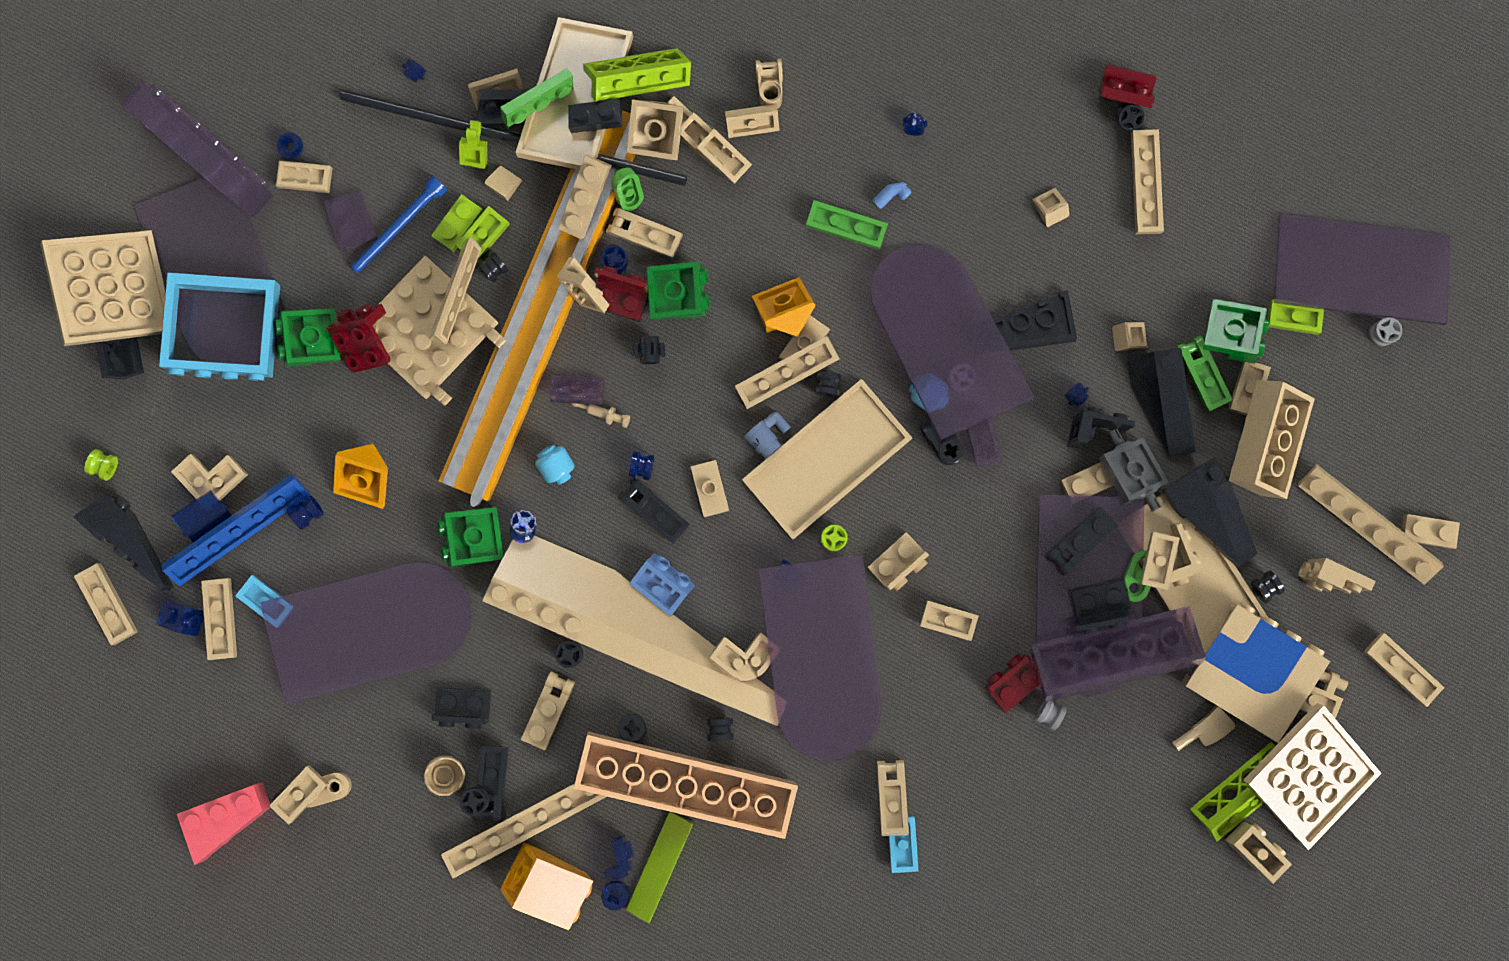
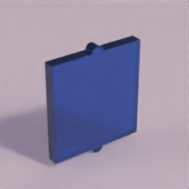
(201, 516)

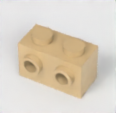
(1258, 852)

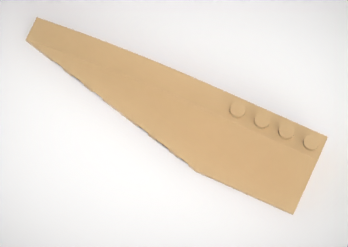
(613, 617)

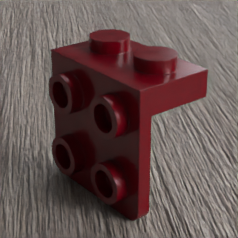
(357, 338)

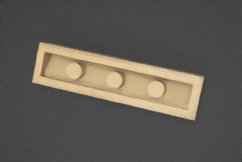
(455, 291)

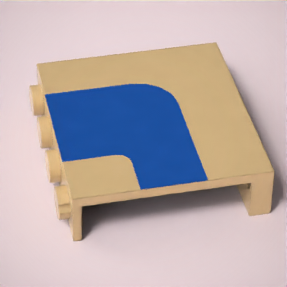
(1258, 672)

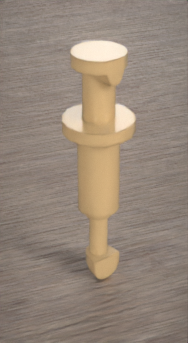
(608, 415)

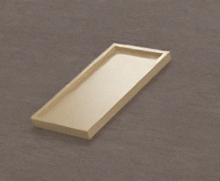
(546, 132)
(827, 459)
(1208, 591)

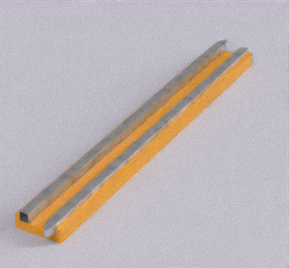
(530, 340)

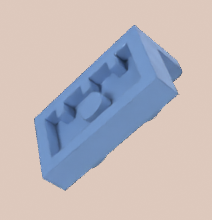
(662, 584)

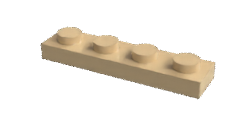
(1147, 182)
(787, 372)

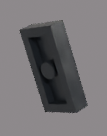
(595, 115)

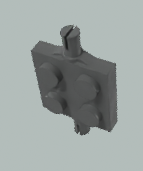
(1133, 470)

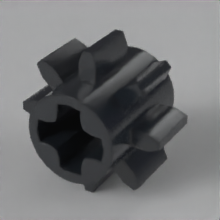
(649, 350)

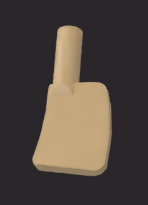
(1207, 730)

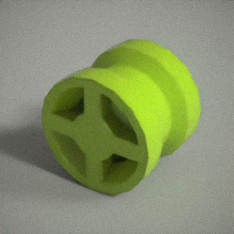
(101, 464)
(837, 538)

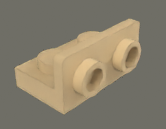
(582, 286)
(898, 562)

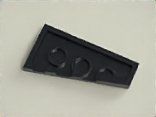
(1039, 325)

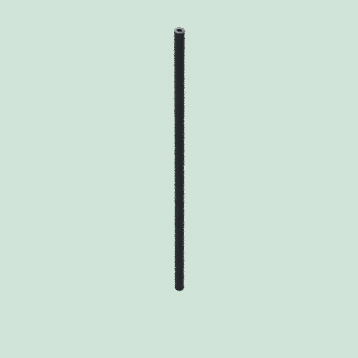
(498, 134)

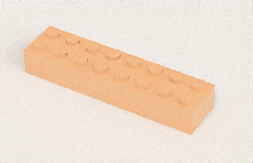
(686, 785)

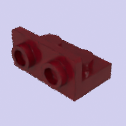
(1128, 86)
(1014, 683)

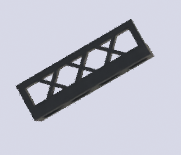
(124, 356)

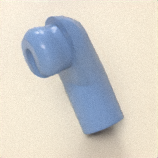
(896, 189)

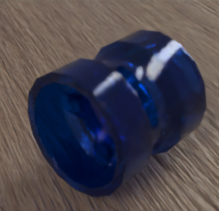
(303, 513)

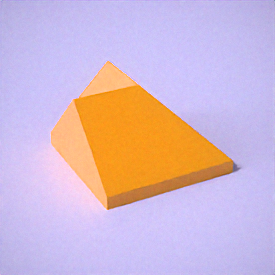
(784, 307)
(361, 475)

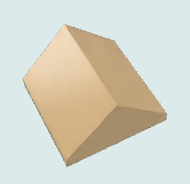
(655, 129)

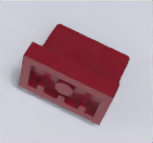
(624, 294)

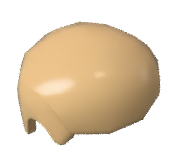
(444, 775)

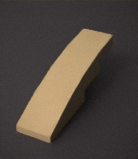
(711, 145)

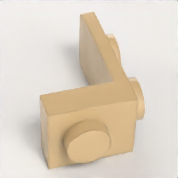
(1191, 559)

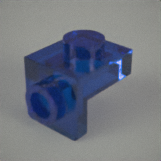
(180, 618)
(623, 853)

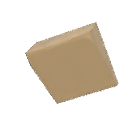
(503, 182)
(1051, 207)
(1129, 336)

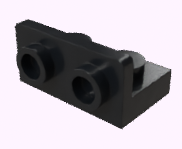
(491, 100)
(462, 707)

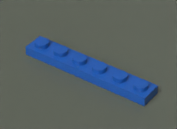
(234, 530)

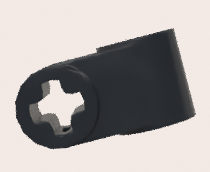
(939, 445)

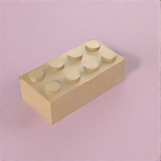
(1271, 439)

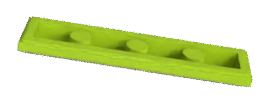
(659, 866)

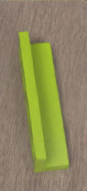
(635, 76)
(1234, 810)

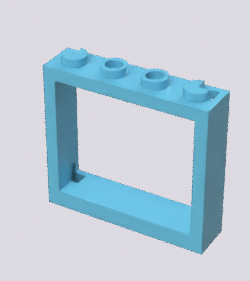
(178, 281)

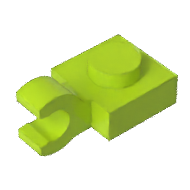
(471, 149)

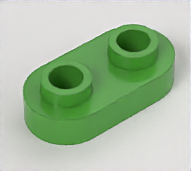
(627, 189)
(1133, 575)

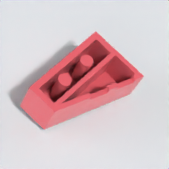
(218, 821)

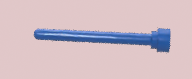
(432, 190)

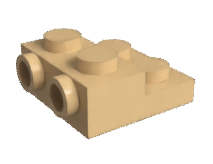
(1329, 575)

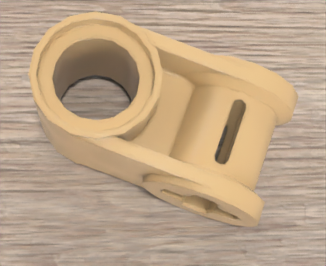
(769, 79)

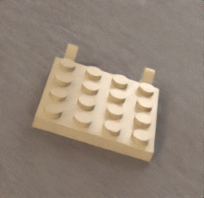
(409, 322)

